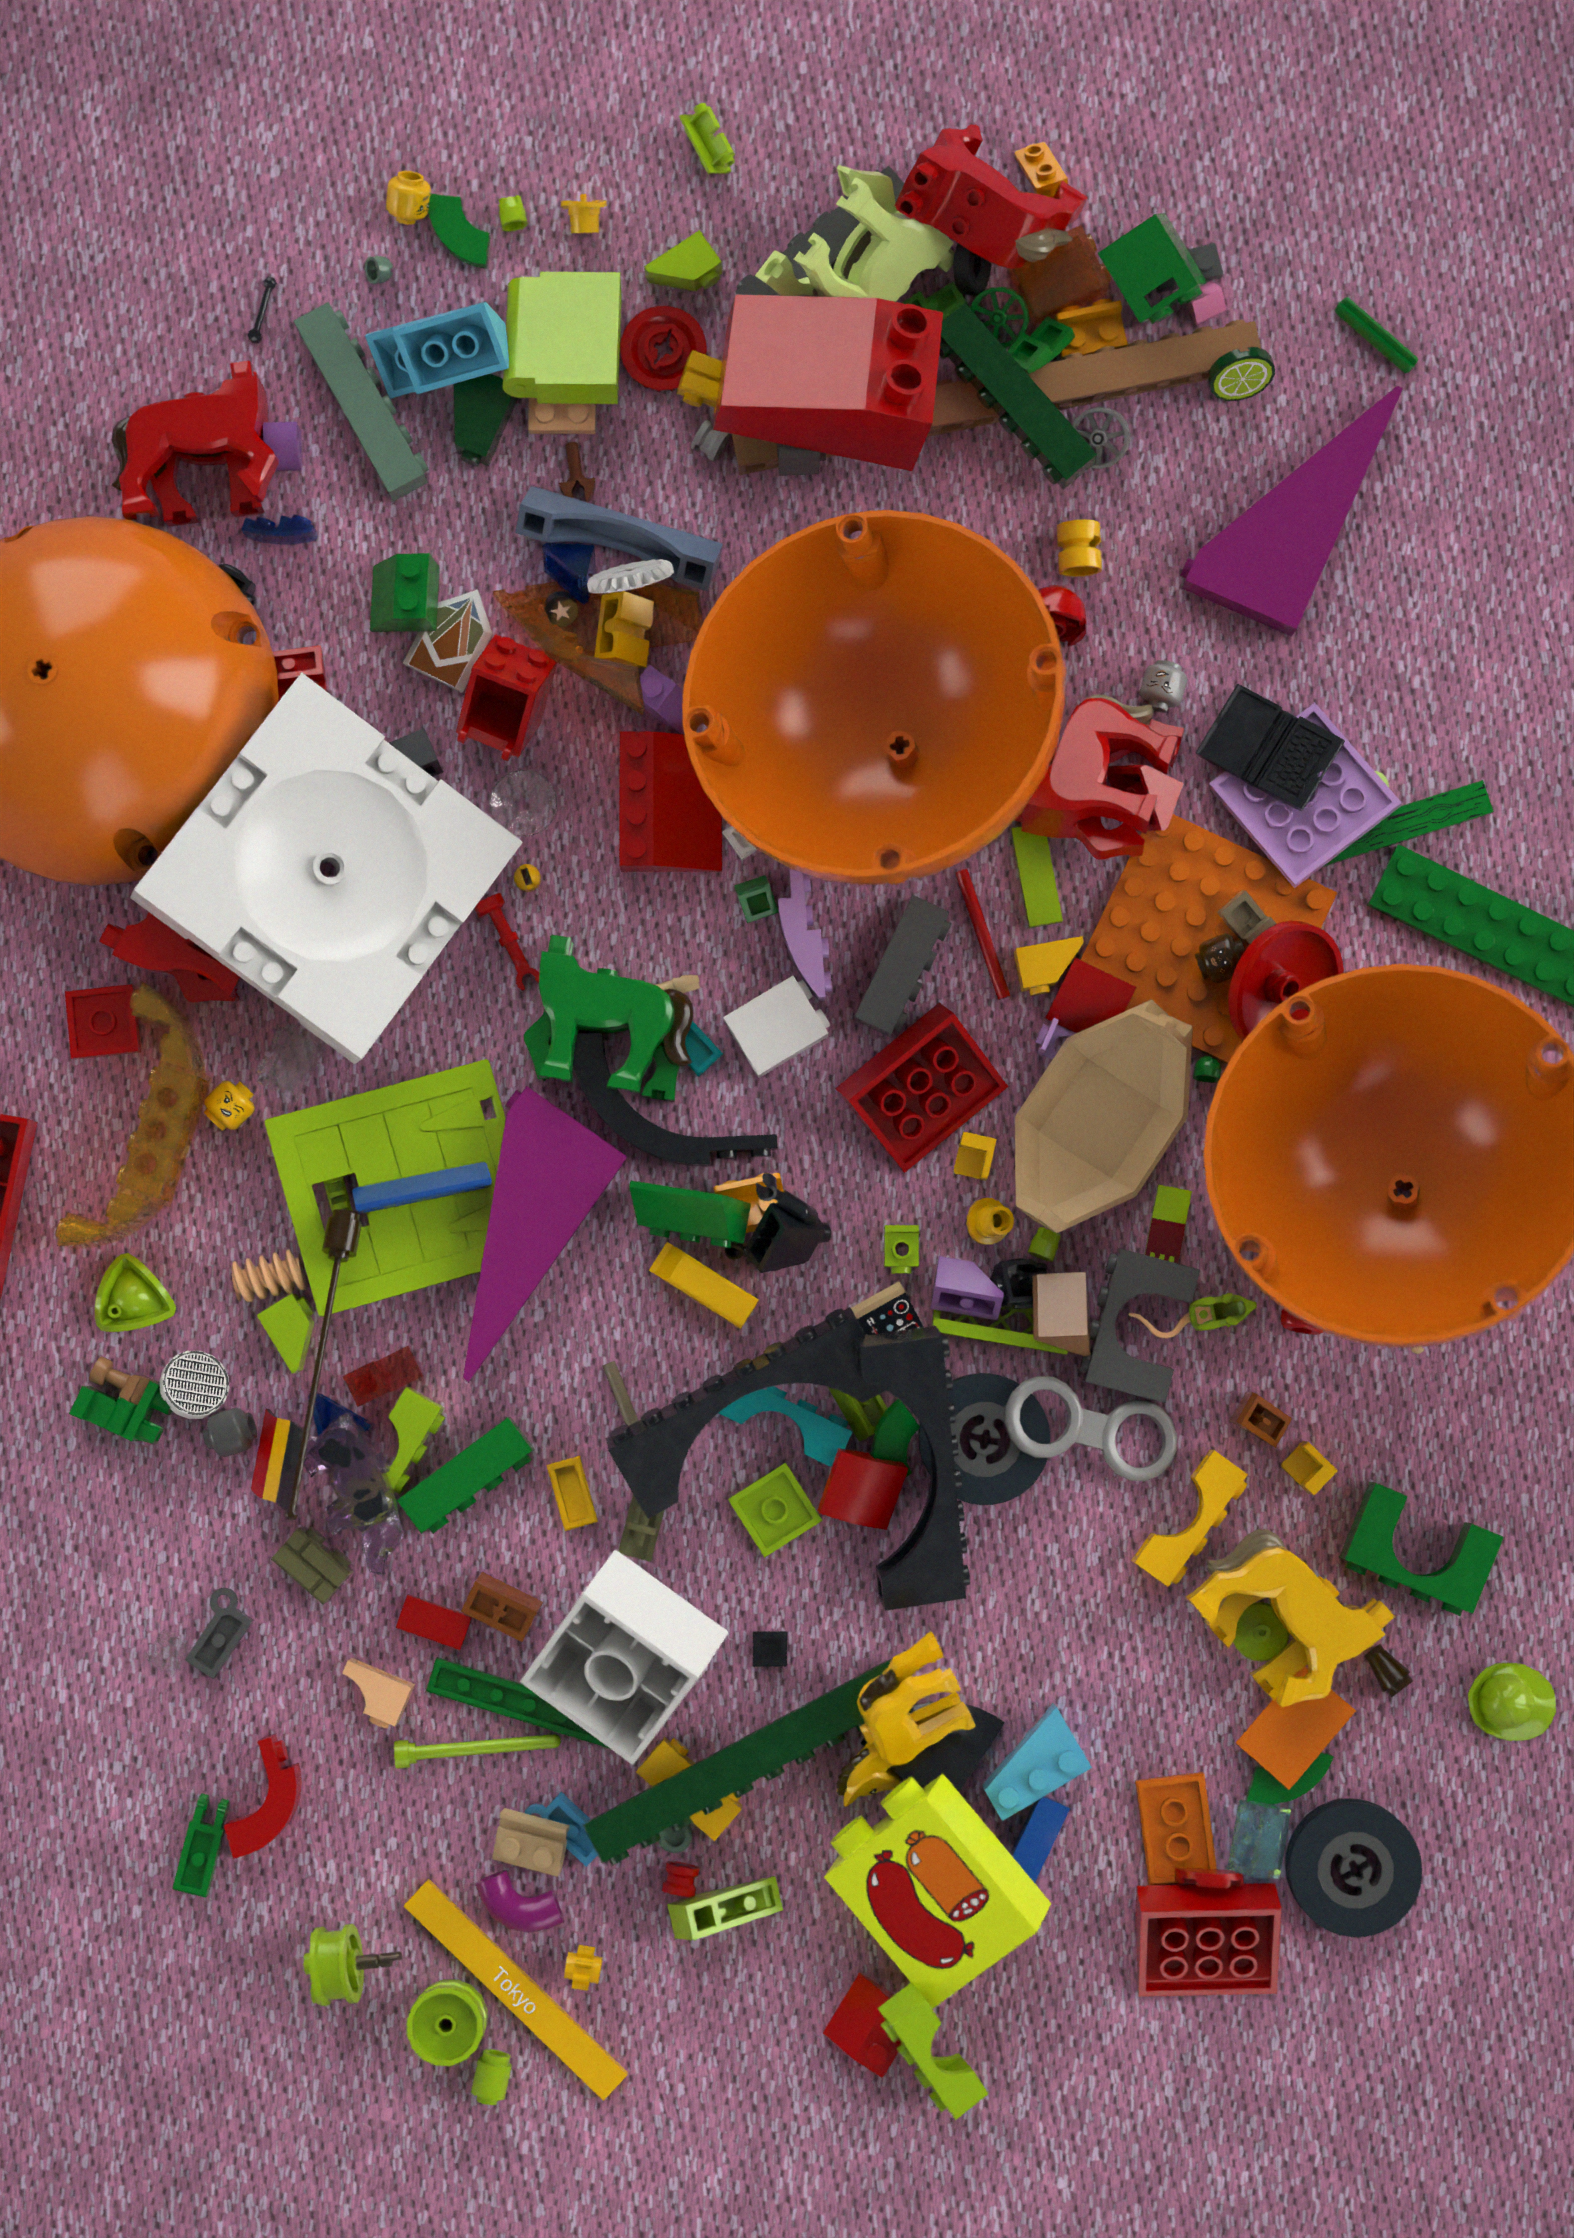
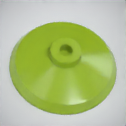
(1260, 1633)

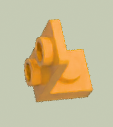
(1040, 168)

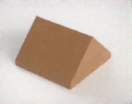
(1062, 1311)

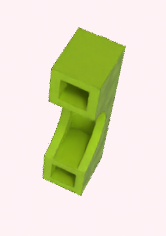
(414, 1420)
(950, 2077)

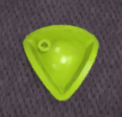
(131, 1297)

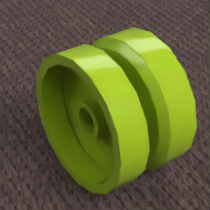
(452, 2001)

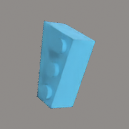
(1036, 1766)

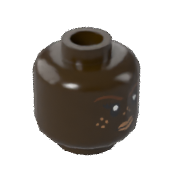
(1219, 957)

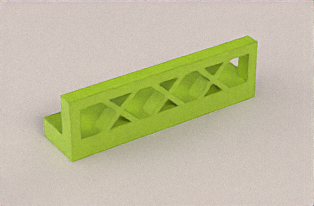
(992, 1334)

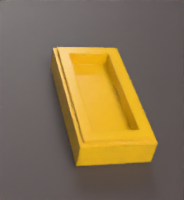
(572, 1493)

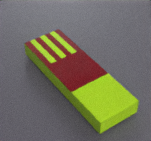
(1168, 1223)

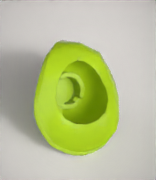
(1512, 1702)

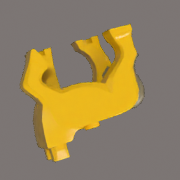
(1303, 1604)

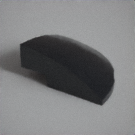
(955, 1753)

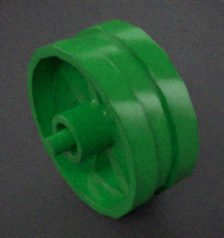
(1000, 316)

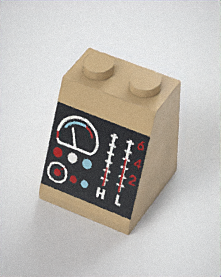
(887, 1312)

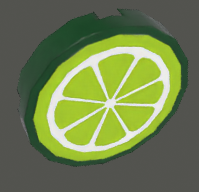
(1241, 374)

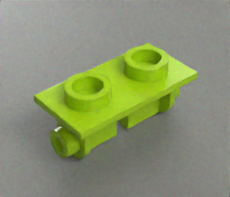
(713, 151)

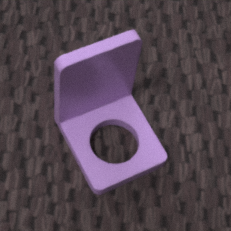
(1048, 1036)

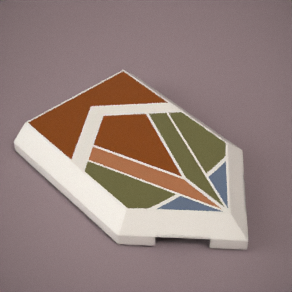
(456, 643)

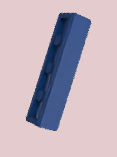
(421, 1187)
(1038, 1835)

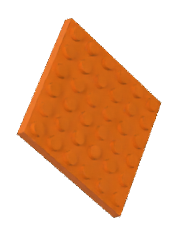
(1170, 906)

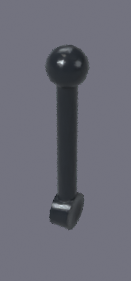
(254, 334)

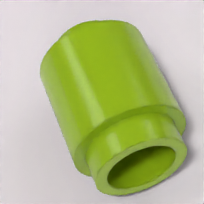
(491, 2076)

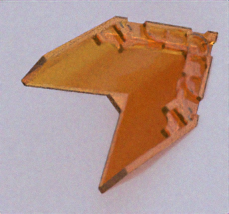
(675, 621)

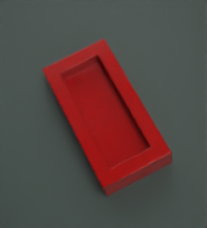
(434, 1622)

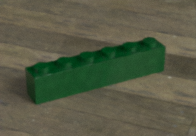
(1014, 398)

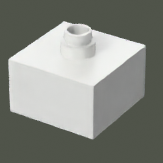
(624, 1657)

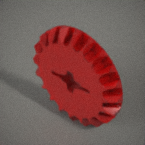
(651, 329)

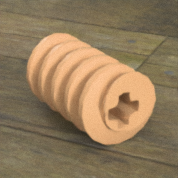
(269, 1276)

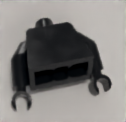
(785, 1232)

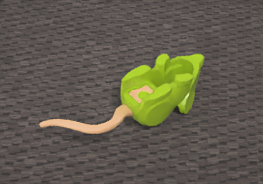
(1208, 1314)

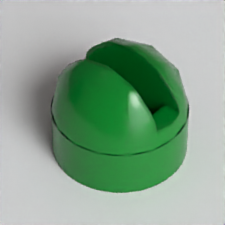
(1207, 1070)

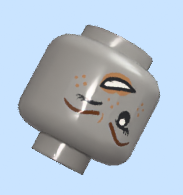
(1163, 685)

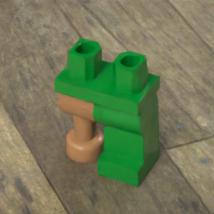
(127, 1414)

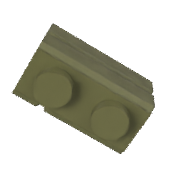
(313, 1563)

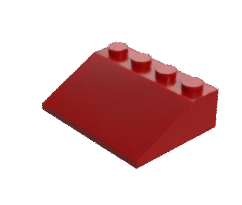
(663, 809)
(922, 1086)
(1207, 1940)

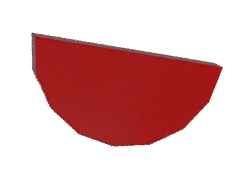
(1209, 1877)

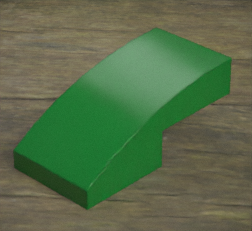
(1042, 346)

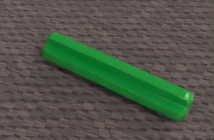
(1376, 335)

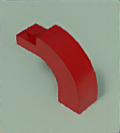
(284, 1791)

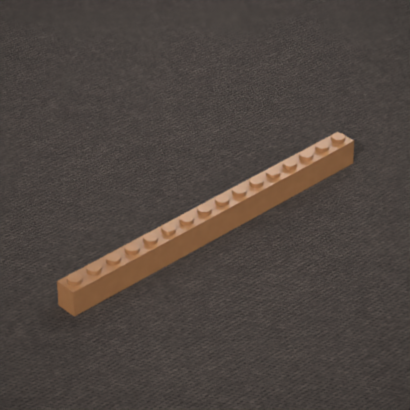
(1069, 382)

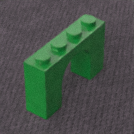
(1455, 1584)

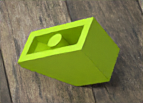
(686, 265)
(290, 1329)

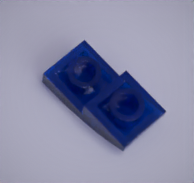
(289, 530)

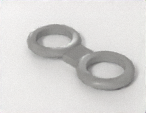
(1090, 1428)

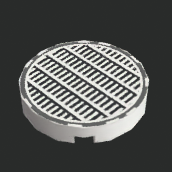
(194, 1384)

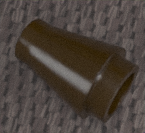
(1388, 1671)

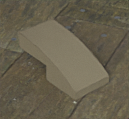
(1245, 917)

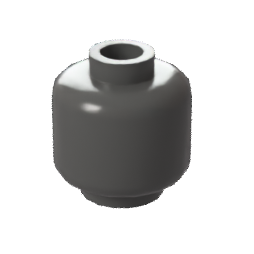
(230, 1432)

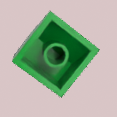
(405, 594)

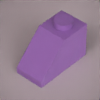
(662, 698)
(965, 1290)

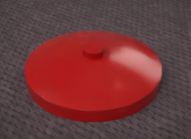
(1277, 967)

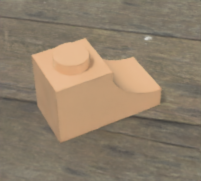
(383, 1692)

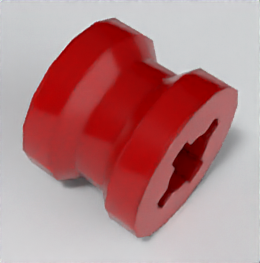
(680, 1879)

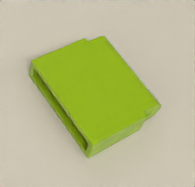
(564, 337)

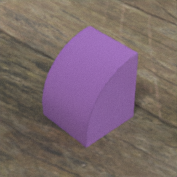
(286, 442)

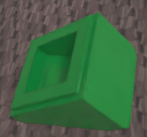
(756, 899)

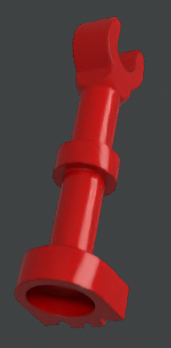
(508, 939)

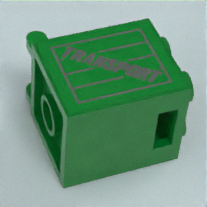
(1148, 259)

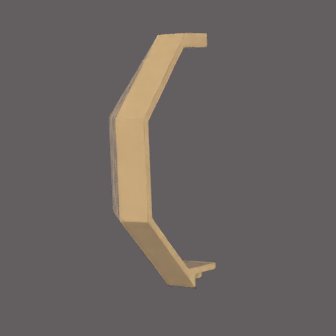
(1102, 1116)

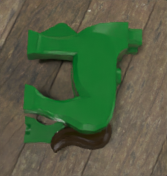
(608, 1005)

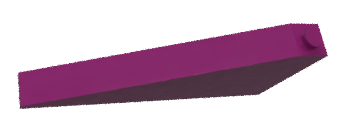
(1279, 546)
(542, 1192)

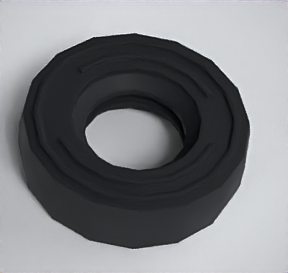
(970, 271)

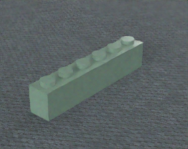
(361, 401)

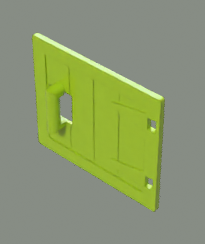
(383, 1138)

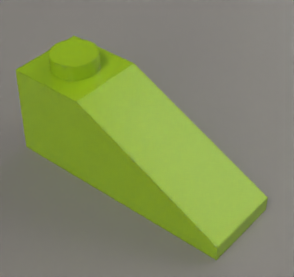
(724, 1908)

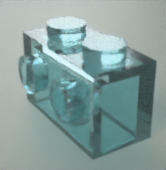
(1259, 1839)

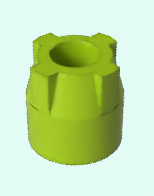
(512, 213)
(1044, 1244)

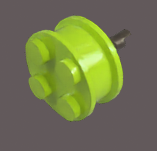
(339, 1964)

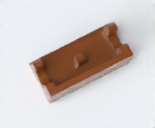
(501, 1606)

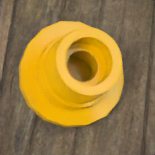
(584, 214)
(989, 1221)

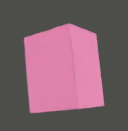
(1208, 304)

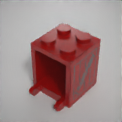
(506, 696)

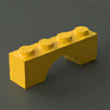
(1216, 1484)

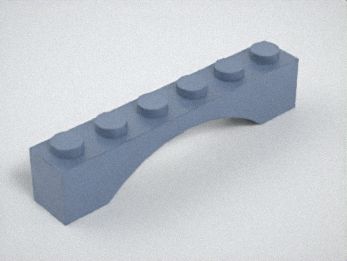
(565, 519)

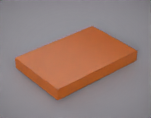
(1293, 1736)
(1175, 1825)

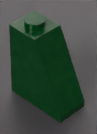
(480, 417)

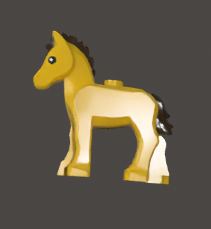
(893, 1732)

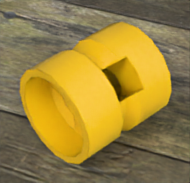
(1079, 548)

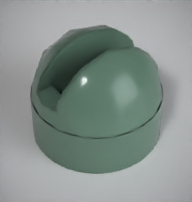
(378, 269)

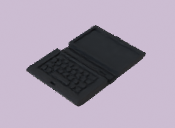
(1269, 747)

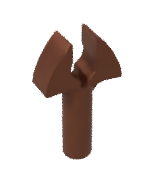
(576, 474)

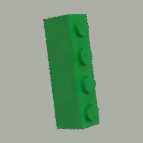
(466, 1475)

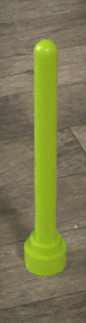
(408, 1753)

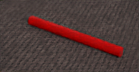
(982, 934)

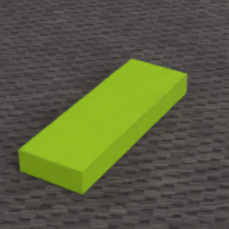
(1036, 878)

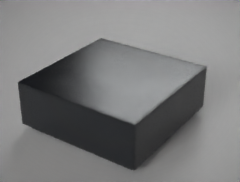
(769, 1648)

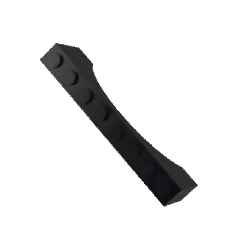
(656, 1446)
(930, 1561)

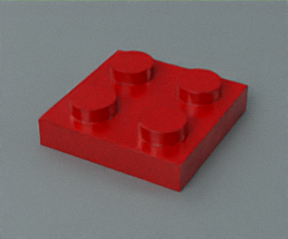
(102, 1022)

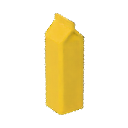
(704, 1285)

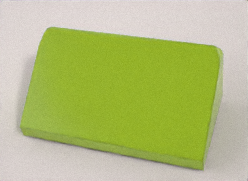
(861, 1416)

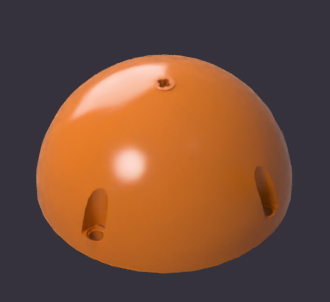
(839, 662)
(138, 697)
(1407, 1087)

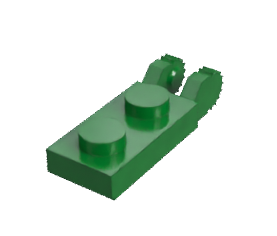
(201, 1849)

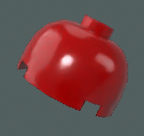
(1066, 612)

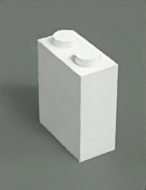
(777, 1025)

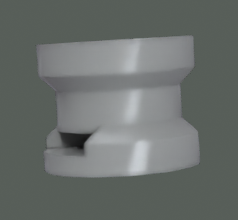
(710, 441)

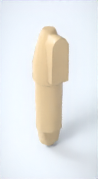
(683, 984)

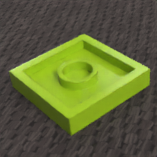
(775, 1509)

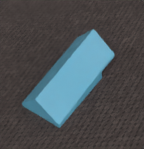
(440, 350)

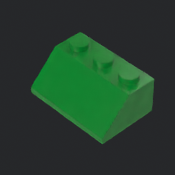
(690, 1213)

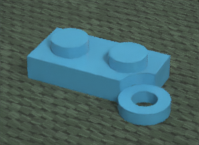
(566, 1812)

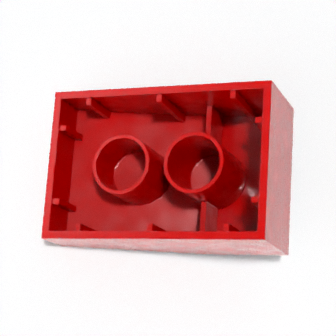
(831, 375)

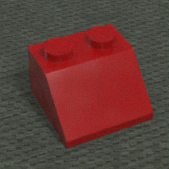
(858, 2026)

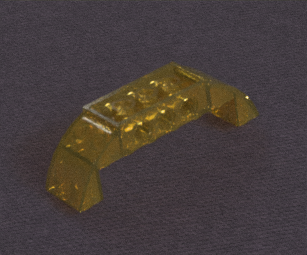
(141, 1192)

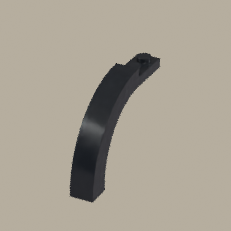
(615, 1111)

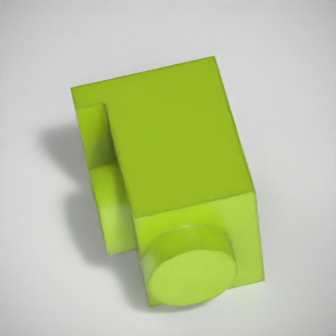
(901, 1234)

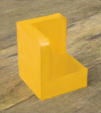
(974, 1156)
(1308, 1467)

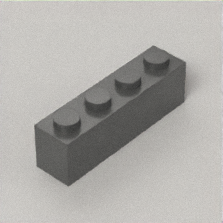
(901, 966)

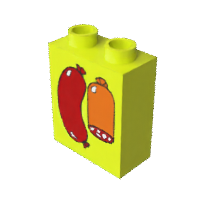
(935, 1887)

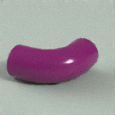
(517, 1911)

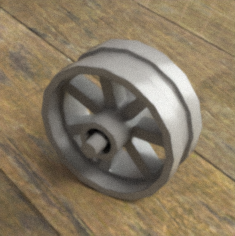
(1101, 436)

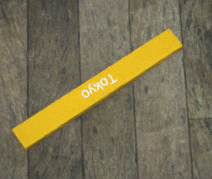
(516, 1989)

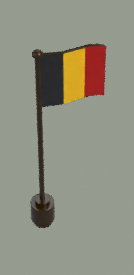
(283, 1441)

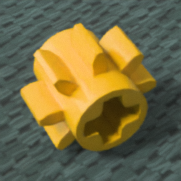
(583, 1967)

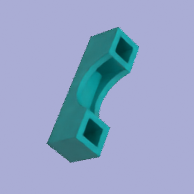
(820, 1435)

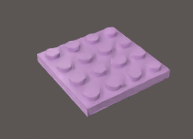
(1340, 811)

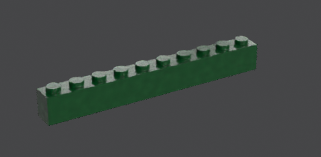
(729, 1771)

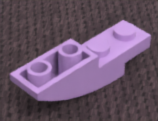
(804, 945)

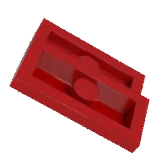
(297, 660)
(1088, 997)
(862, 1489)

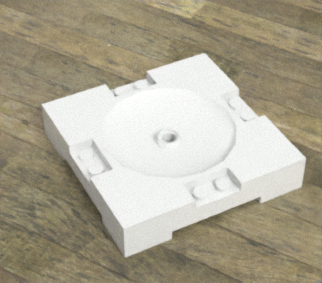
(251, 884)

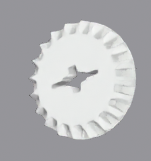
(630, 576)

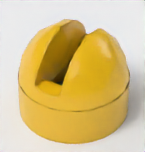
(534, 875)

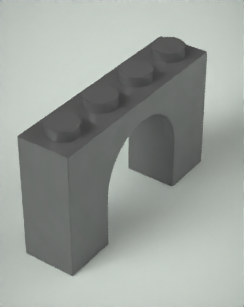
(1131, 1276)

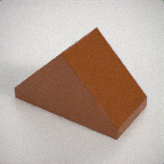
(1260, 1418)

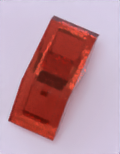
(383, 1376)

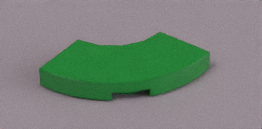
(456, 232)
(894, 1434)
(1268, 1790)

